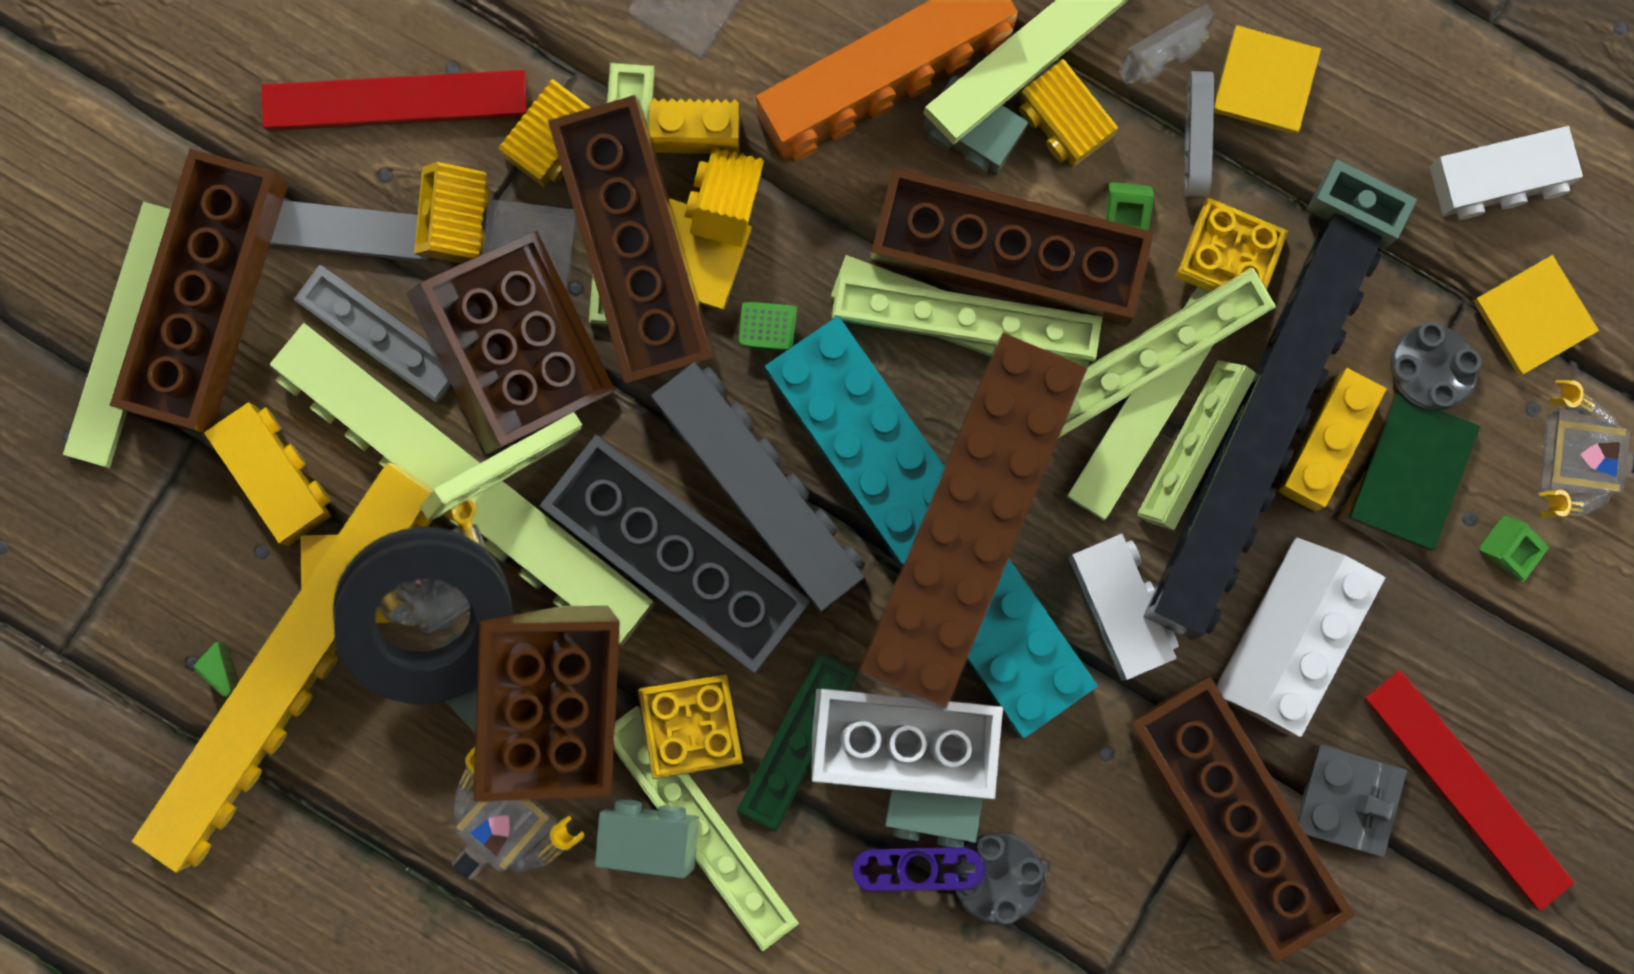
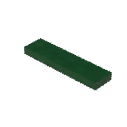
(791, 748)

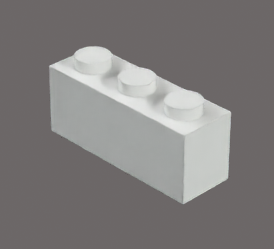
(1506, 173)
(1118, 603)

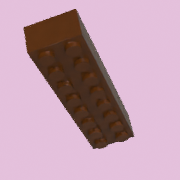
(972, 522)

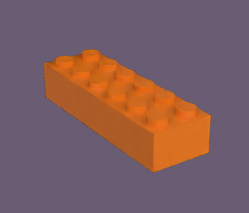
(879, 70)

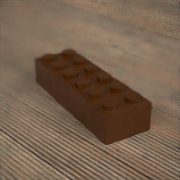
(631, 239)
(1011, 247)
(199, 292)
(1240, 820)

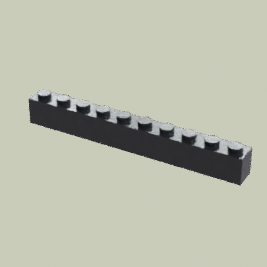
(1263, 428)

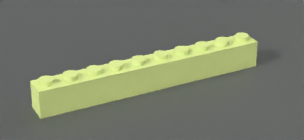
(409, 440)

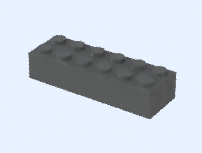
(758, 488)
(675, 554)

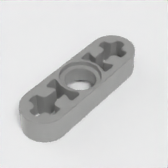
(1198, 134)

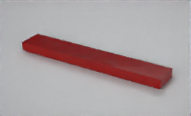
(394, 100)
(1469, 790)

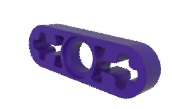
(885, 857)

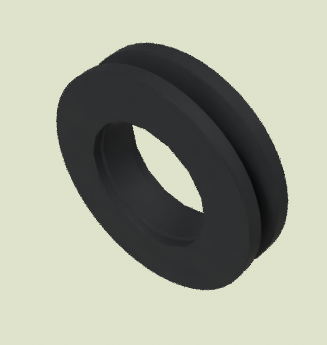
(397, 560)

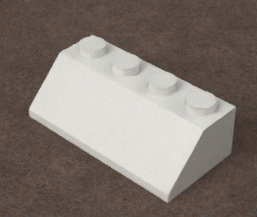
(1298, 636)
(905, 744)

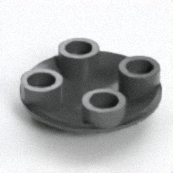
(1434, 367)
(1011, 880)

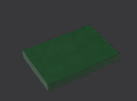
(1414, 473)

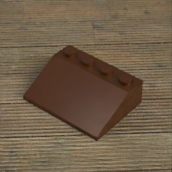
(510, 341)
(546, 704)

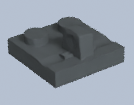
(1350, 800)

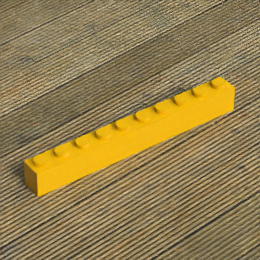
(272, 686)

